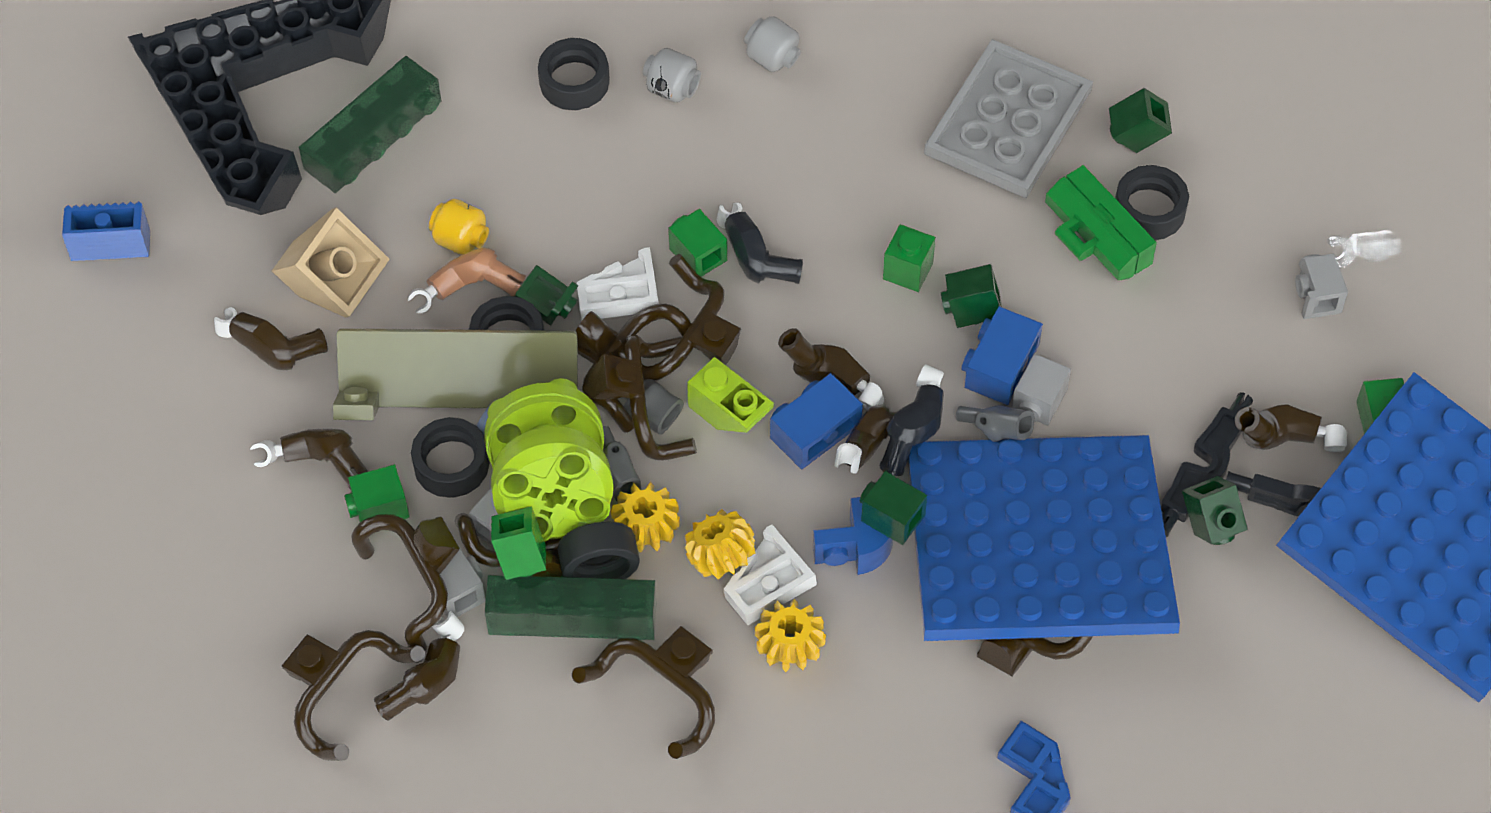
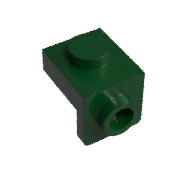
(548, 294)

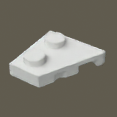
(619, 288)
(771, 575)

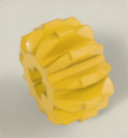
(656, 507)
(720, 544)
(790, 620)

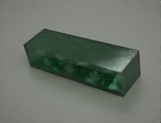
(370, 124)
(571, 607)

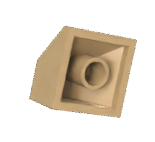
(331, 264)

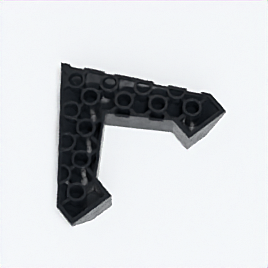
(211, 59)

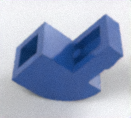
(852, 543)

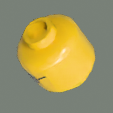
(458, 226)

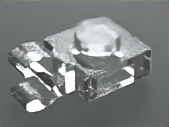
(1371, 246)

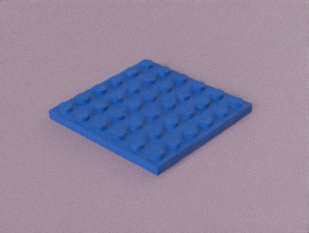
(1410, 532)
(1041, 539)

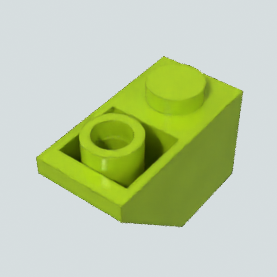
(726, 398)

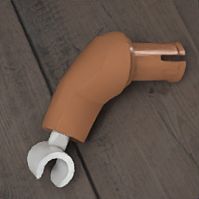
(468, 269)

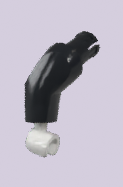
(751, 249)
(914, 422)

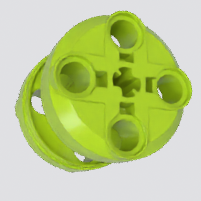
(549, 456)

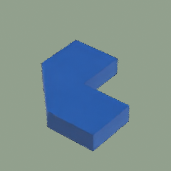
(1040, 761)

